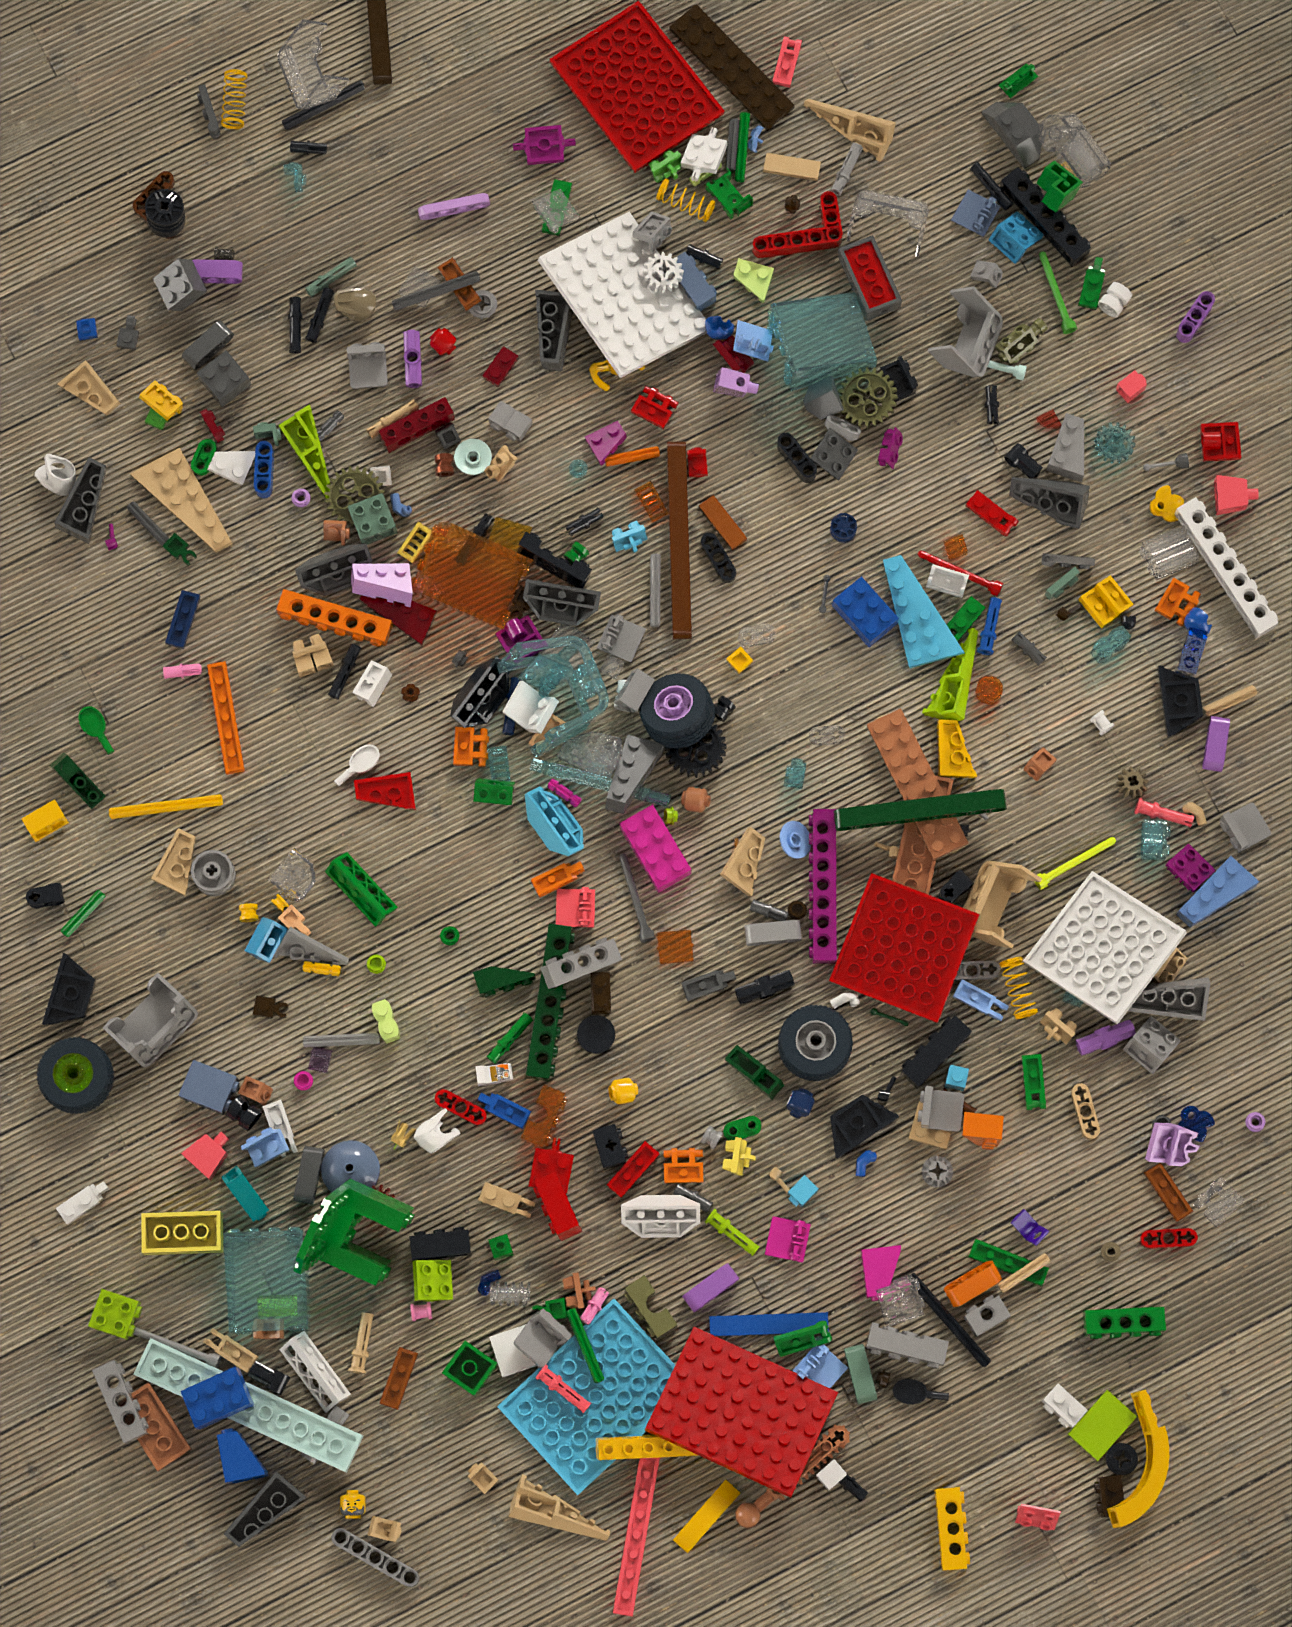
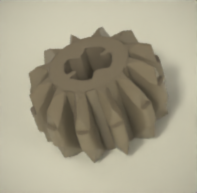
(1139, 784)

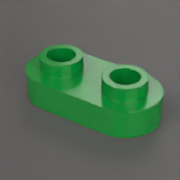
(202, 457)
(742, 1128)

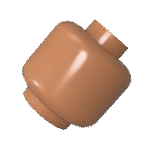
(695, 799)

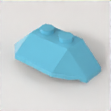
(553, 822)

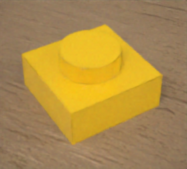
(739, 660)

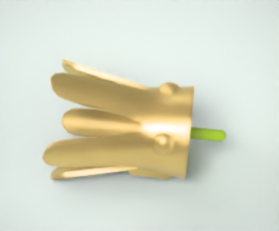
(399, 1138)

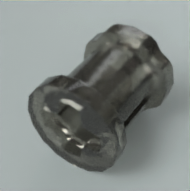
(224, 254)

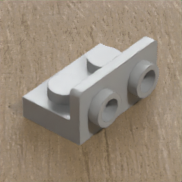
(653, 230)

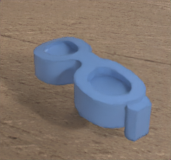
(752, 143)

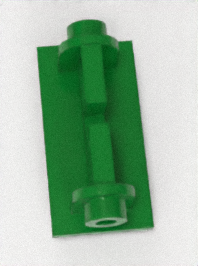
(1018, 80)

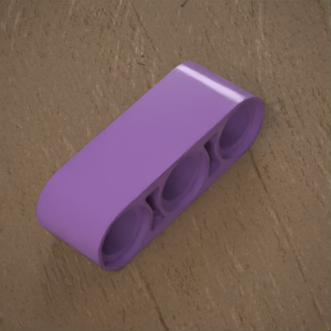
(219, 271)
(1191, 324)
(1216, 743)
(710, 1287)

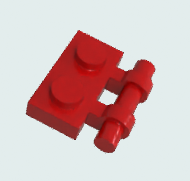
(651, 411)

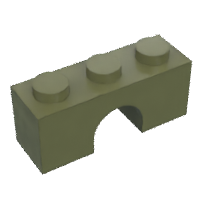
(658, 1323)

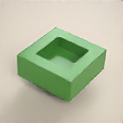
(155, 420)

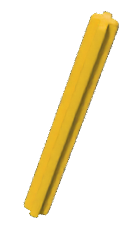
(165, 806)

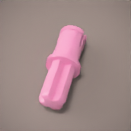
(182, 670)
(594, 1305)

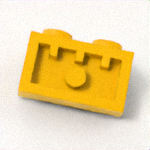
(161, 400)

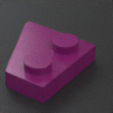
(606, 441)

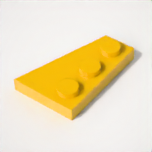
(952, 752)

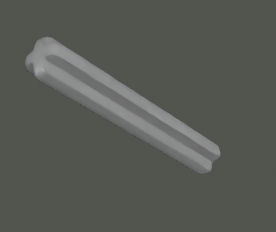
(655, 571)
(341, 1040)

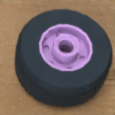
(677, 710)

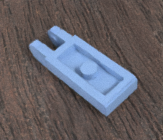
(979, 999)

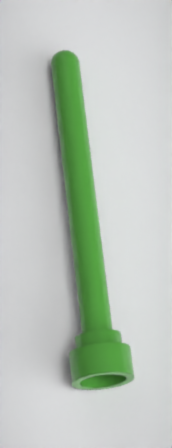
(1068, 325)

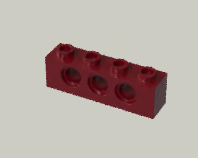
(416, 425)

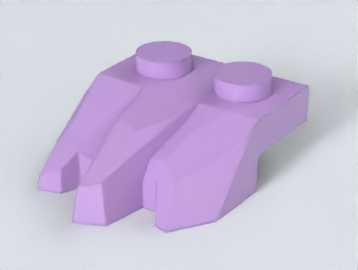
(1171, 1144)

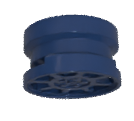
(843, 527)

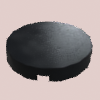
(596, 1034)

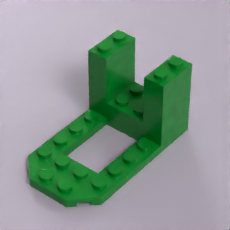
(333, 1229)

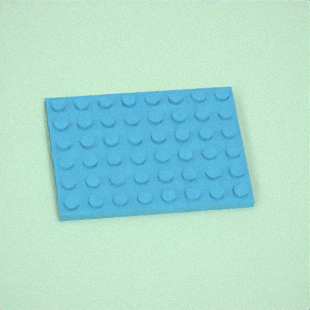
(620, 1405)

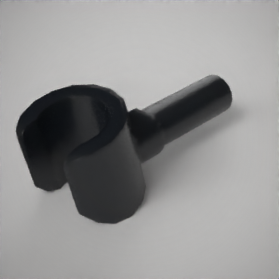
(884, 1094)

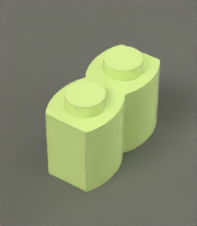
(385, 1018)

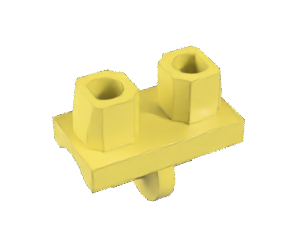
(741, 1156)

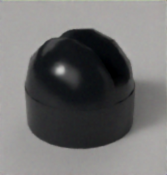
(1128, 622)

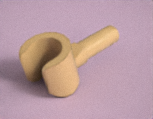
(893, 850)
(775, 1175)

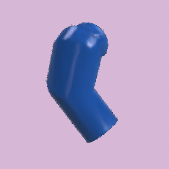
(864, 1159)

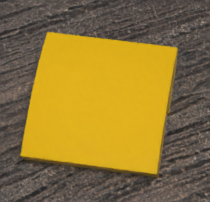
(1105, 601)

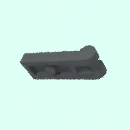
(208, 112)

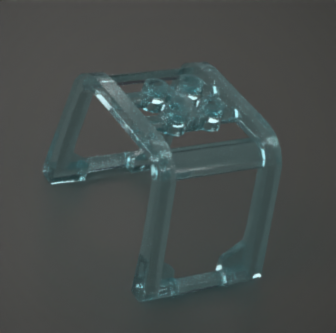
(572, 645)

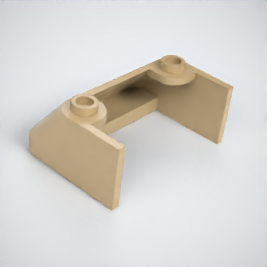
(990, 896)

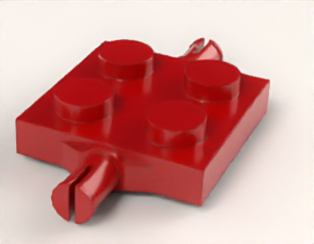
(550, 1161)

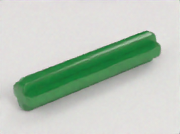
(83, 913)

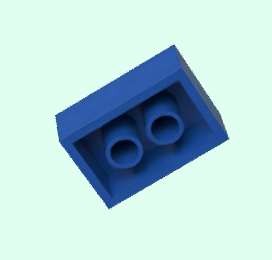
(865, 612)
(217, 1398)

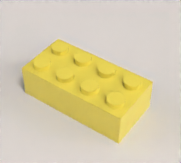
(182, 1232)

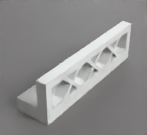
(317, 1369)

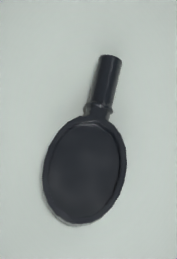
(914, 1392)

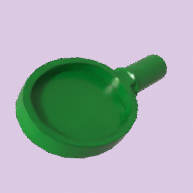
(94, 725)

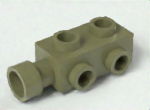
(1020, 341)

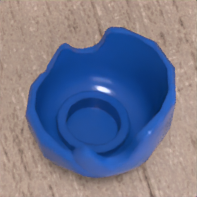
(718, 329)
(1197, 619)

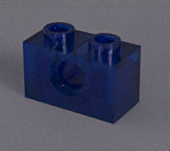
(1192, 650)

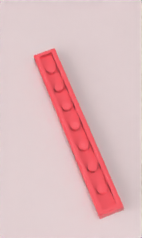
(636, 1536)

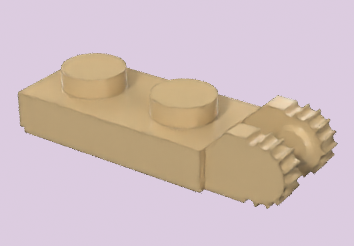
(504, 1200)
(233, 1351)

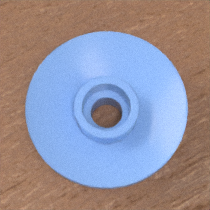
(795, 839)

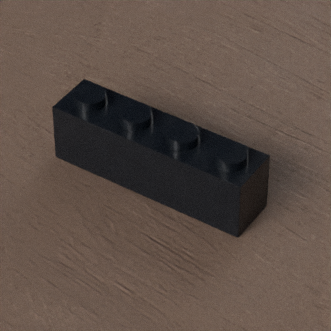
(933, 1055)

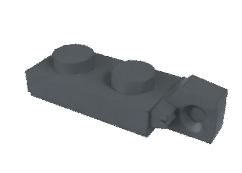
(1067, 560)
(707, 984)

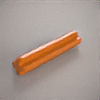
(632, 456)

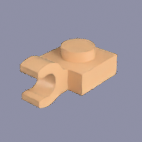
(293, 918)

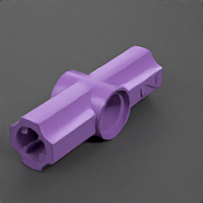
(413, 371)
(1105, 1037)

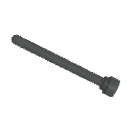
(646, 933)

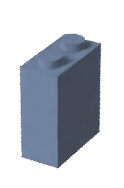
(209, 1087)

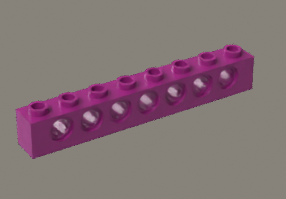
(826, 954)

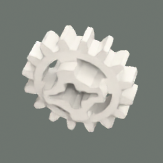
(655, 275)

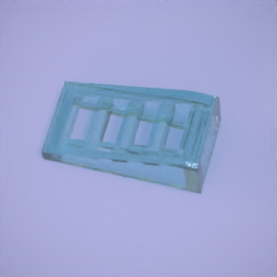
(499, 750)

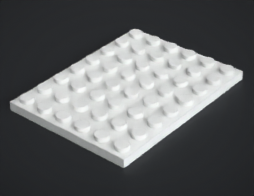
(608, 293)

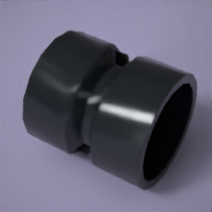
(244, 1113)

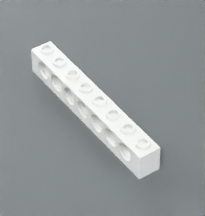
(1226, 578)

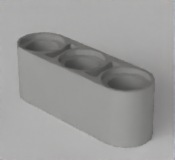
(773, 932)

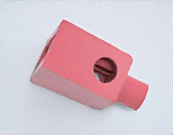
(1232, 494)
(207, 1154)

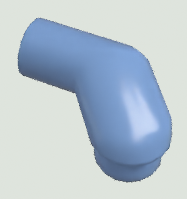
(398, 507)

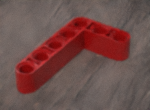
(805, 236)

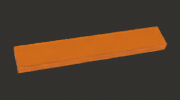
(225, 718)

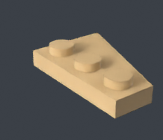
(90, 388)
(176, 863)
(743, 863)

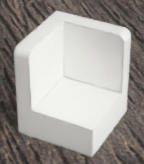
(831, 1475)

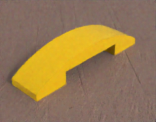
(706, 1516)

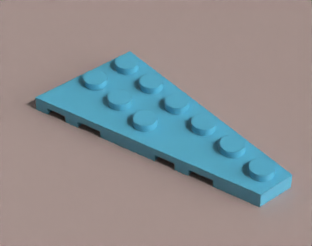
(921, 626)

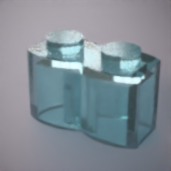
(1106, 646)
(1153, 840)

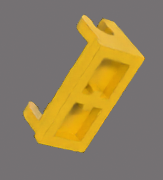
(45, 820)

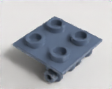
(976, 212)

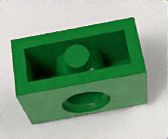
(494, 791)

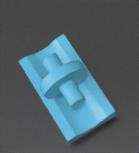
(629, 538)

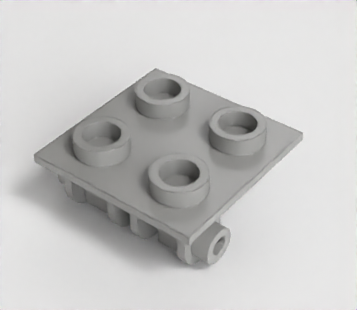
(621, 638)

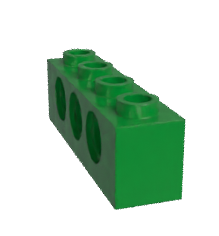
(1155, 1315)

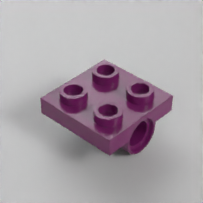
(518, 631)

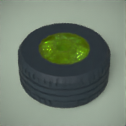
(60, 1065)

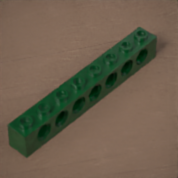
(535, 1070)

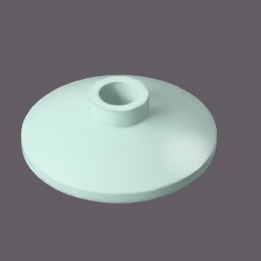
(472, 448)

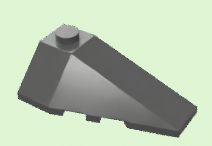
(1058, 499)

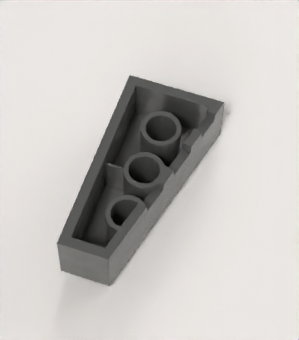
(267, 1505)

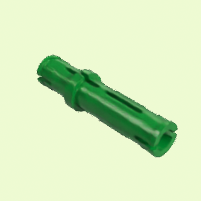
(509, 1038)

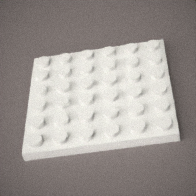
(1104, 947)

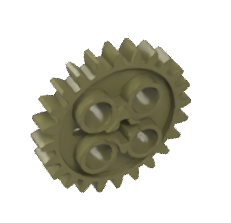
(876, 383)
(361, 479)

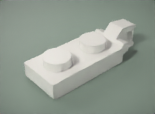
(82, 1202)

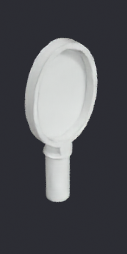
(360, 762)

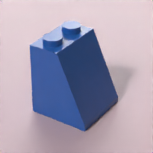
(238, 1458)

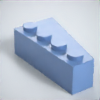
(1220, 889)

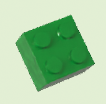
(470, 1368)

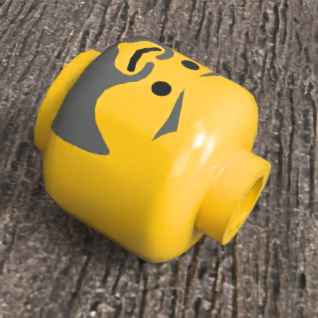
(352, 1504)

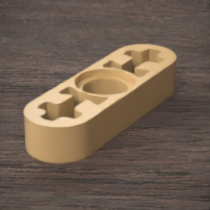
(1094, 1124)

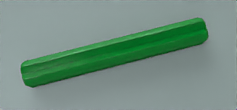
(742, 147)
(585, 1345)

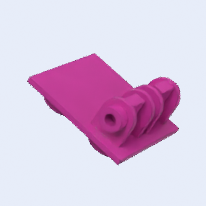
(787, 1239)

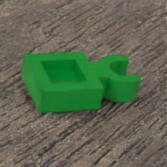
(555, 1307)

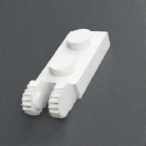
(278, 1119)

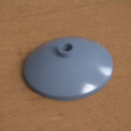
(355, 1153)

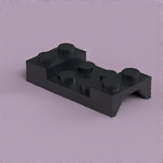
(575, 575)

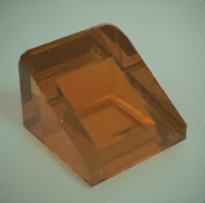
(955, 547)

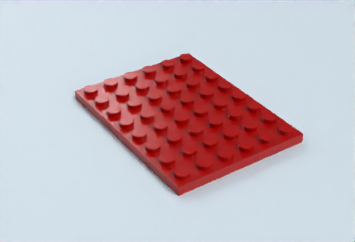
(636, 86)
(741, 1411)

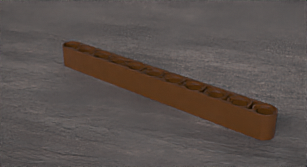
(679, 540)

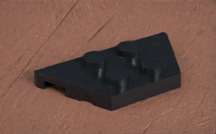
(1179, 700)
(69, 993)
(858, 1123)

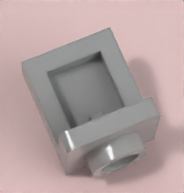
(987, 272)

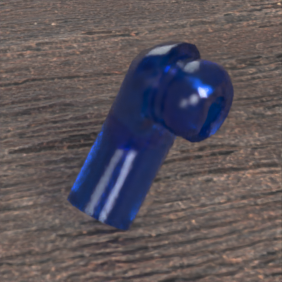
(485, 1281)

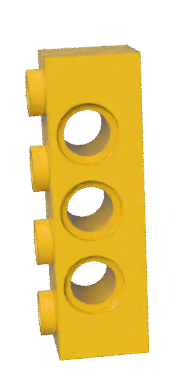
(948, 1560)

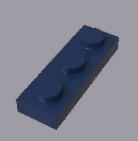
(182, 619)

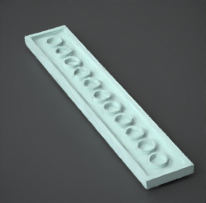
(268, 1416)

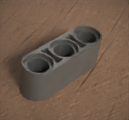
(207, 345)
(308, 1175)

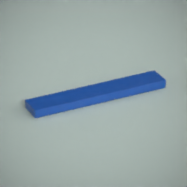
(763, 1324)

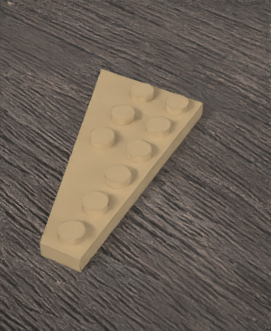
(178, 490)

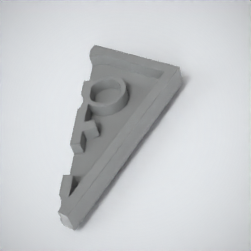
(304, 948)

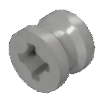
(711, 1137)

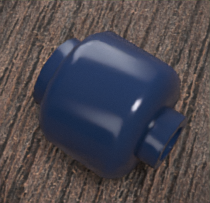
(800, 1103)

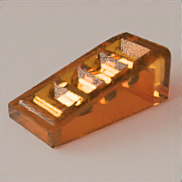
(649, 484)

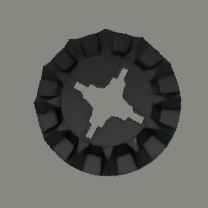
(1129, 1453)

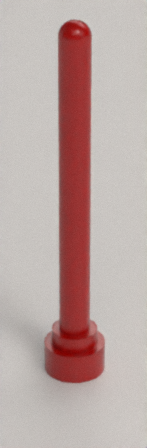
(993, 586)

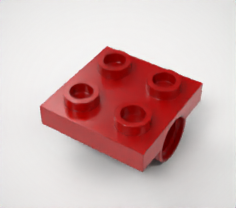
(1220, 441)

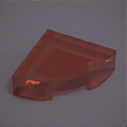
(1049, 419)

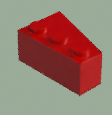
(557, 1206)

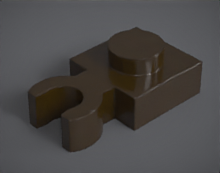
(520, 603)
(266, 1007)

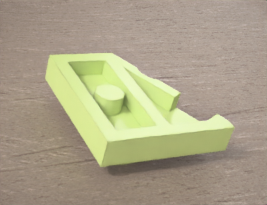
(754, 277)

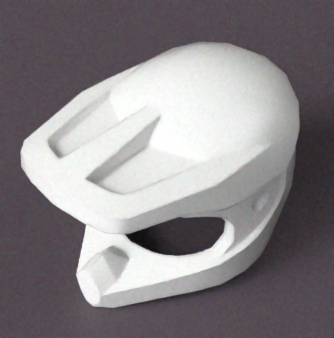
(57, 479)
(429, 1134)

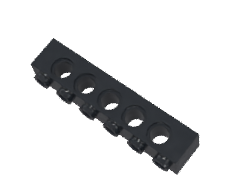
(1071, 253)

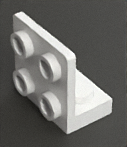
(529, 708)

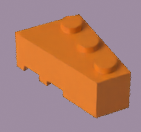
(983, 1129)

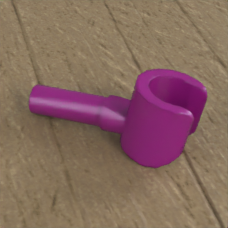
(111, 543)

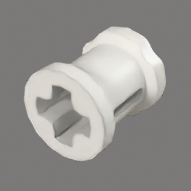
(1101, 722)

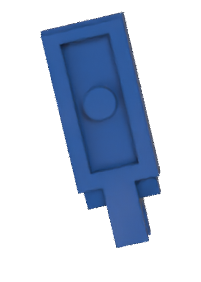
(505, 1109)

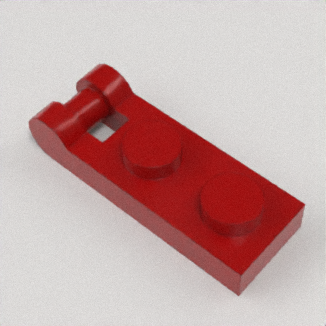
(991, 513)

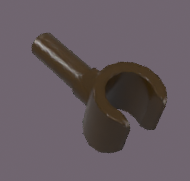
(1063, 614)

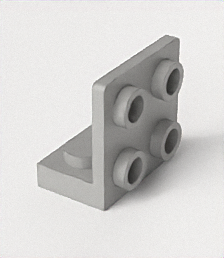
(1151, 1044)

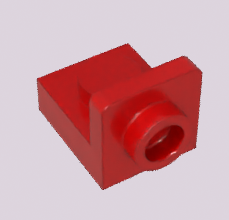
(697, 462)

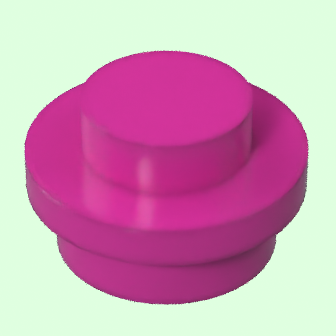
(303, 1080)

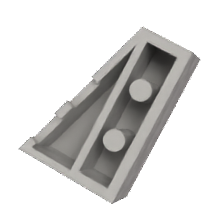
(1068, 451)

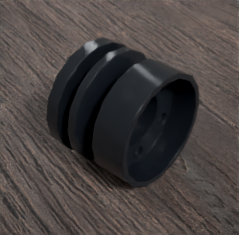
(165, 213)

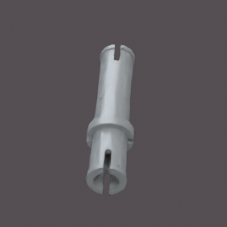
(843, 175)

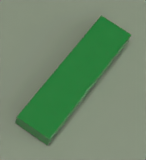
(1005, 1261)

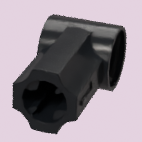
(1020, 458)
(271, 1378)

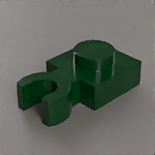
(178, 547)

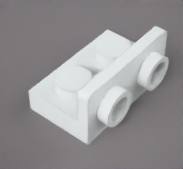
(1064, 1406)

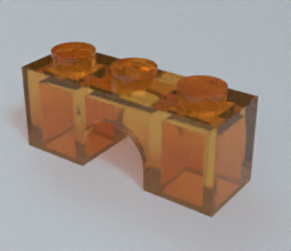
(539, 1133)

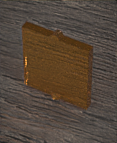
(675, 947)

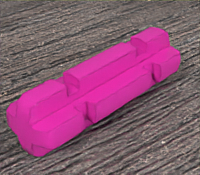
(564, 793)

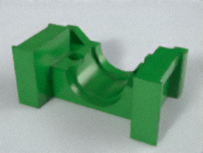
(727, 194)

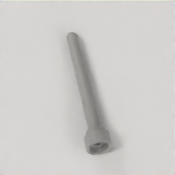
(210, 1359)

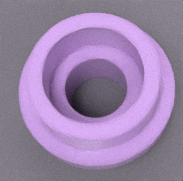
(301, 492)
(1261, 1122)

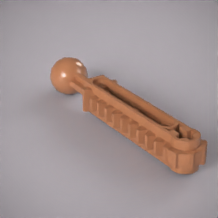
(749, 1513)

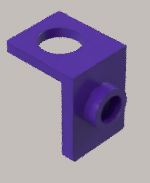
(1028, 1227)

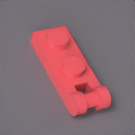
(787, 62)

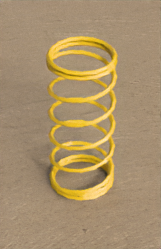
(233, 72)
(663, 187)
(1016, 961)

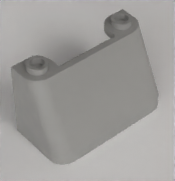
(153, 1022)

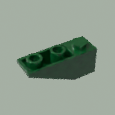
(77, 780)
(497, 979)

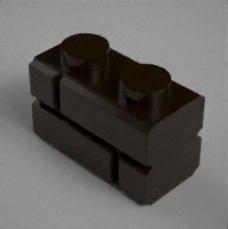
(600, 993)

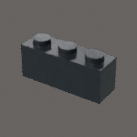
(440, 1244)

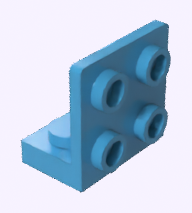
(1015, 236)

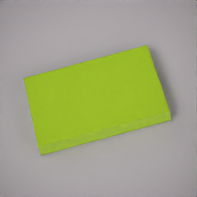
(1102, 1425)

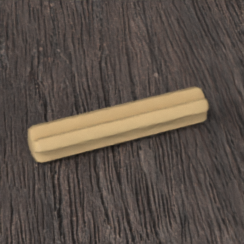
(1230, 700)
(1024, 1272)

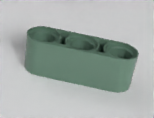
(860, 1374)

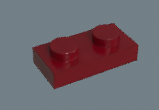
(500, 366)

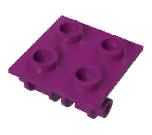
(1190, 867)

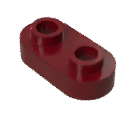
(209, 418)

